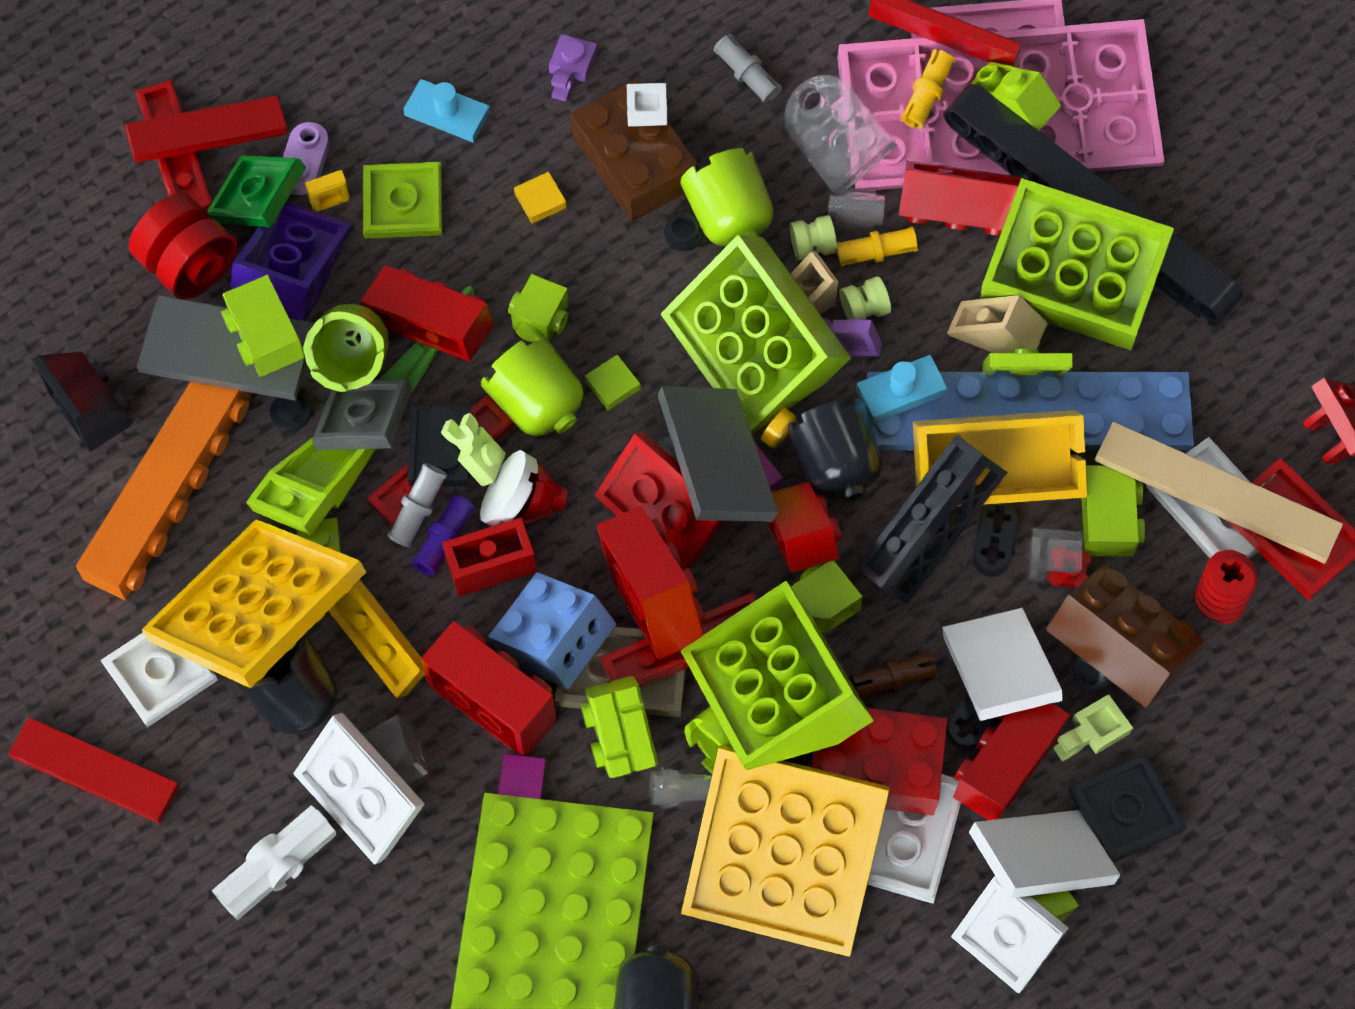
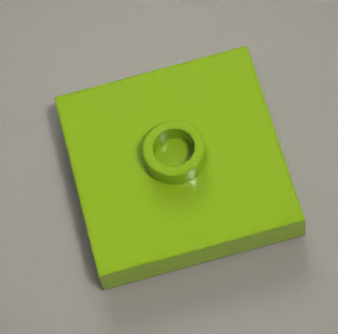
(1027, 363)

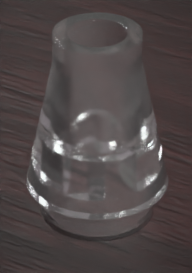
(677, 787)

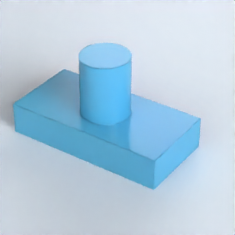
(446, 109)
(901, 388)

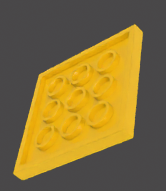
(254, 602)
(785, 852)

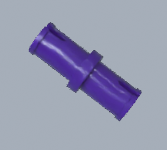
(445, 529)

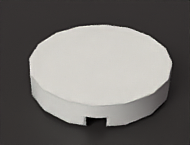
(510, 490)

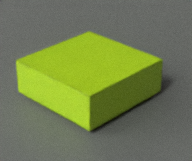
(612, 382)

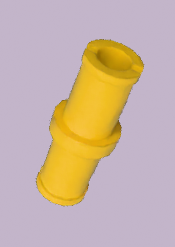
(928, 89)
(877, 246)

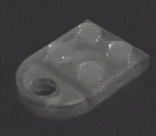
(839, 133)

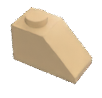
(998, 324)

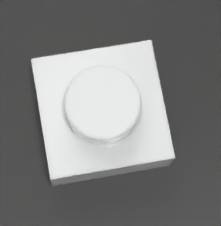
(646, 104)

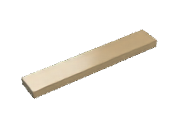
(1219, 492)

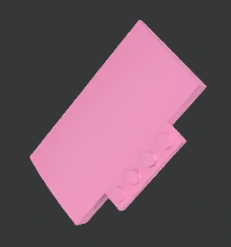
(1093, 70)

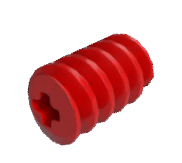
(1225, 586)

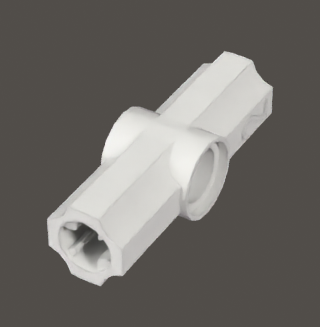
(274, 862)

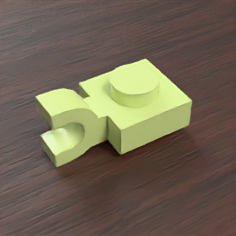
(478, 450)
(1096, 725)

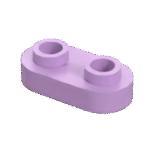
(311, 153)

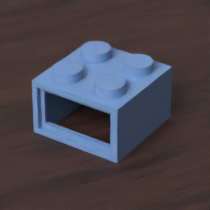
(547, 625)

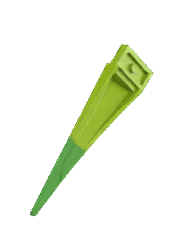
(313, 480)

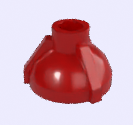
(543, 498)

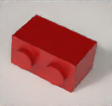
(804, 528)
(489, 557)

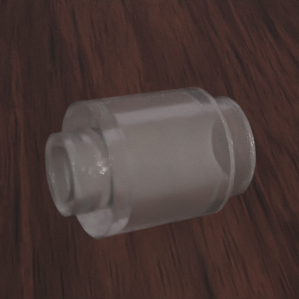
(856, 208)

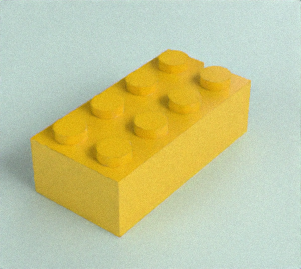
(1026, 445)

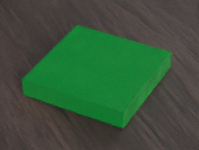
(256, 190)

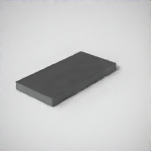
(195, 346)
(717, 454)

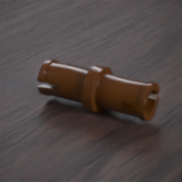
(894, 675)

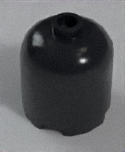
(837, 449)
(295, 690)
(657, 981)

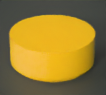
(777, 428)

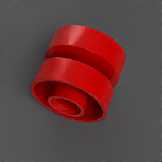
(182, 246)

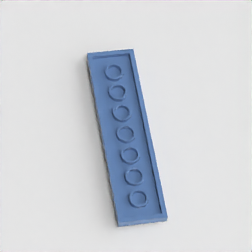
(1142, 401)

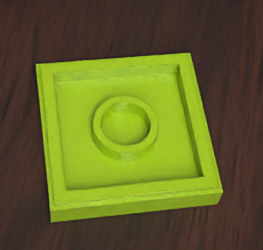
(402, 200)

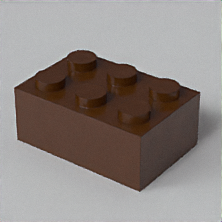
(635, 162)
(1125, 635)

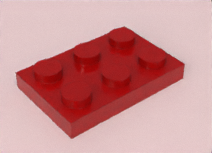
(654, 480)
(1300, 570)

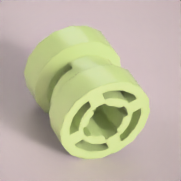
(816, 236)
(865, 300)

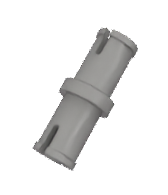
(747, 68)
(417, 505)

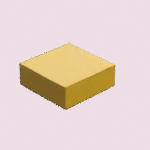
(327, 191)
(540, 197)

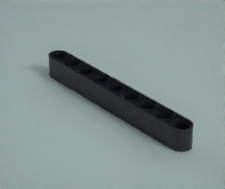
(1031, 155)

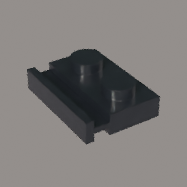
(431, 447)

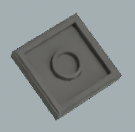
(363, 416)

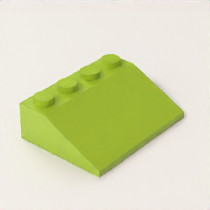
(1078, 262)
(755, 331)
(775, 681)

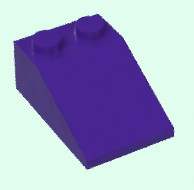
(295, 255)

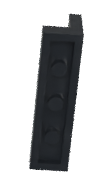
(927, 517)

